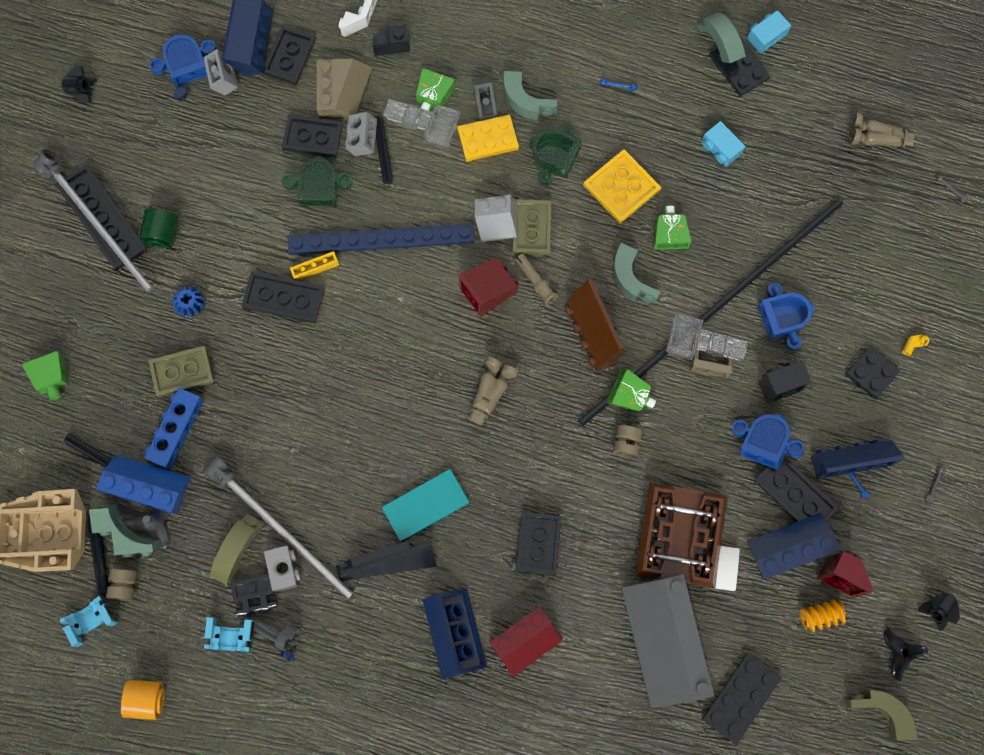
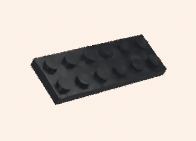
(104, 209)

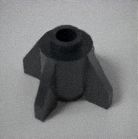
(77, 85)
(942, 609)

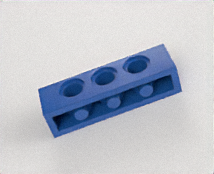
(176, 439)

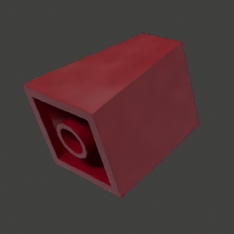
(487, 285)

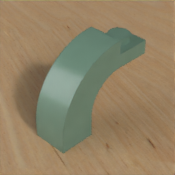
(725, 36)
(522, 102)
(625, 279)

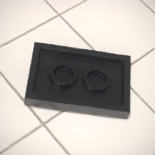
(289, 55)
(741, 74)
(312, 136)
(538, 543)

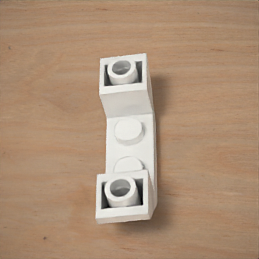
(352, 22)

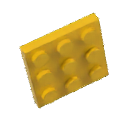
(622, 186)

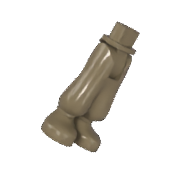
(878, 133)
(490, 389)

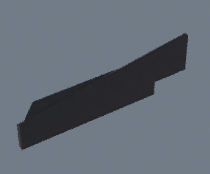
(388, 561)

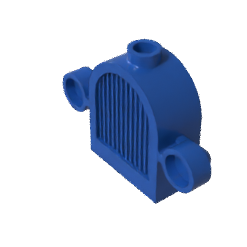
(183, 59)
(785, 315)
(767, 440)

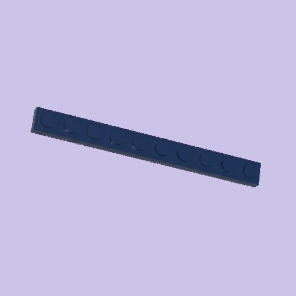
(380, 239)

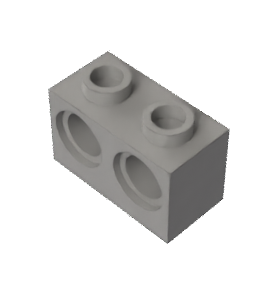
(361, 134)

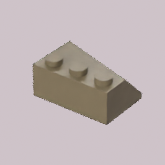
(340, 87)

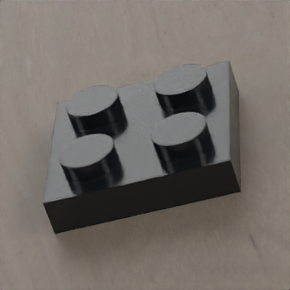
(872, 372)

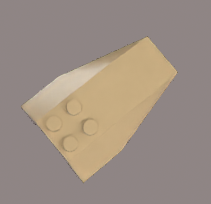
(43, 531)

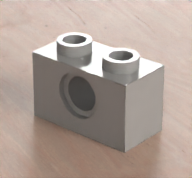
(219, 73)
(274, 559)

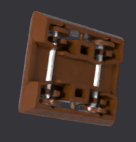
(681, 534)

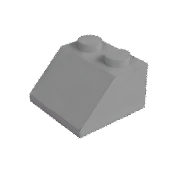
(496, 218)

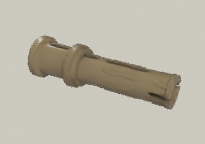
(541, 286)

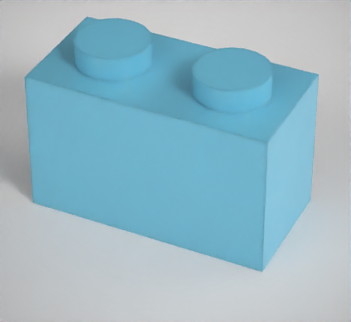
(768, 31)
(723, 144)

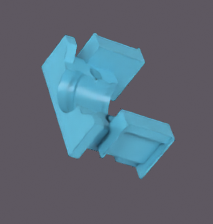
(87, 620)
(229, 637)

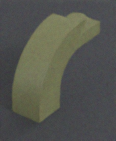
(233, 548)
(897, 715)

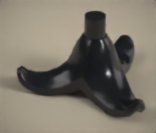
(903, 653)

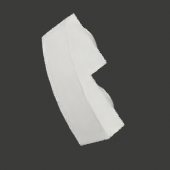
(727, 568)

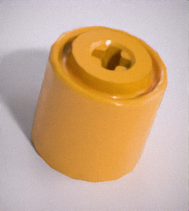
(142, 699)

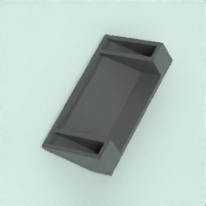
(667, 641)

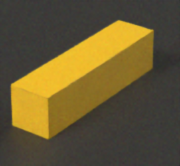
(314, 266)

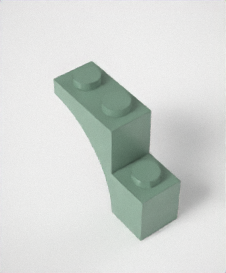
(107, 521)

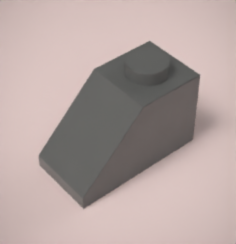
(484, 97)

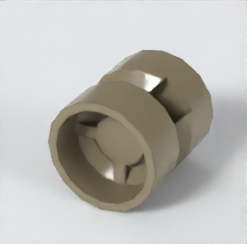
(630, 435)
(121, 584)

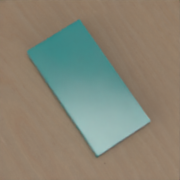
(425, 505)

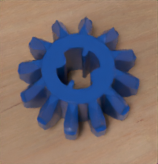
(183, 297)

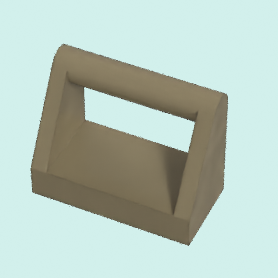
(711, 368)

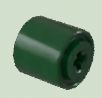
(158, 228)

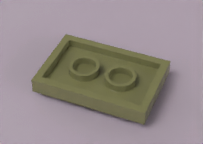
(533, 227)
(181, 370)

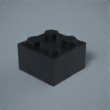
(784, 381)

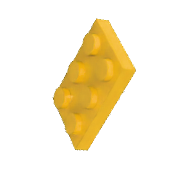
(488, 138)

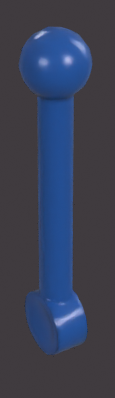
(632, 87)
(864, 494)

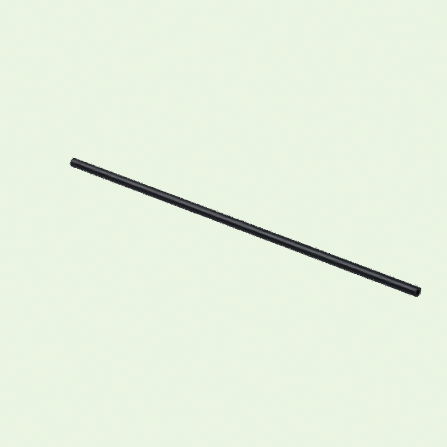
(727, 298)

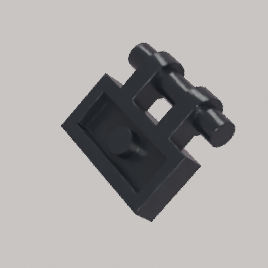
(250, 589)

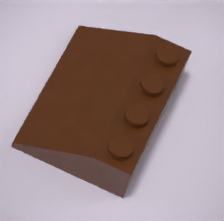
(594, 327)

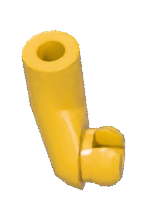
(913, 342)

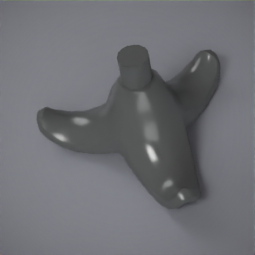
(152, 524)

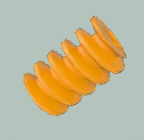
(823, 614)

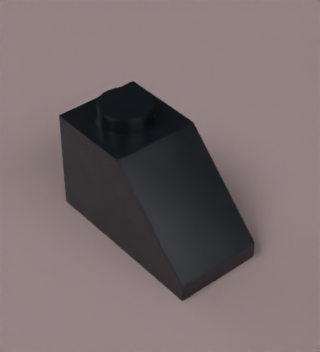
(391, 41)

